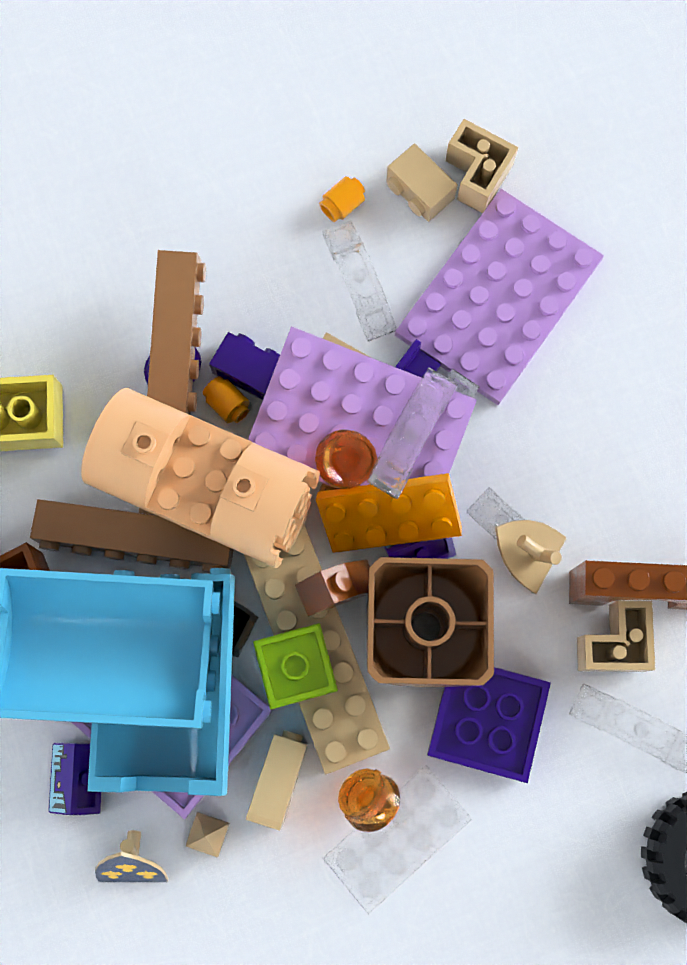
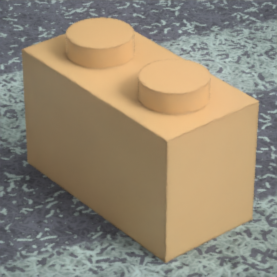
(421, 182)

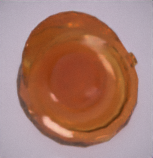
(345, 459)
(369, 799)

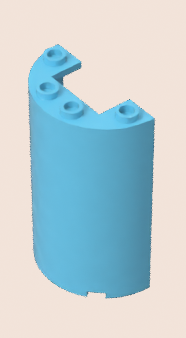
(106, 648)
(173, 757)

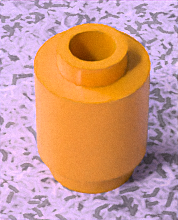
(342, 198)
(226, 400)

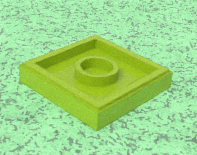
(295, 666)

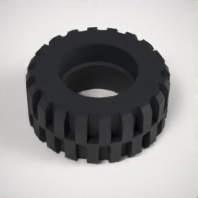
(666, 856)

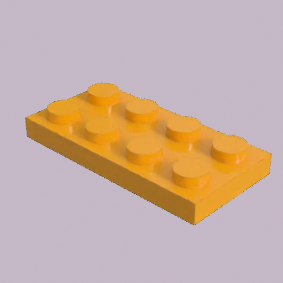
(372, 518)

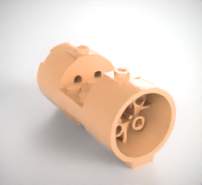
(198, 476)

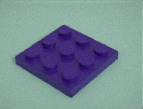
(491, 724)

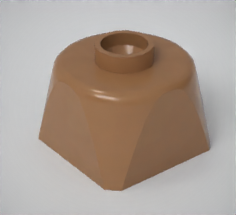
(457, 595)

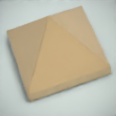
(207, 834)

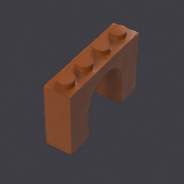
(613, 581)

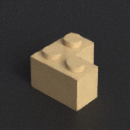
(484, 159)
(628, 645)

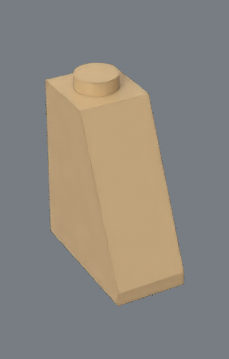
(277, 780)

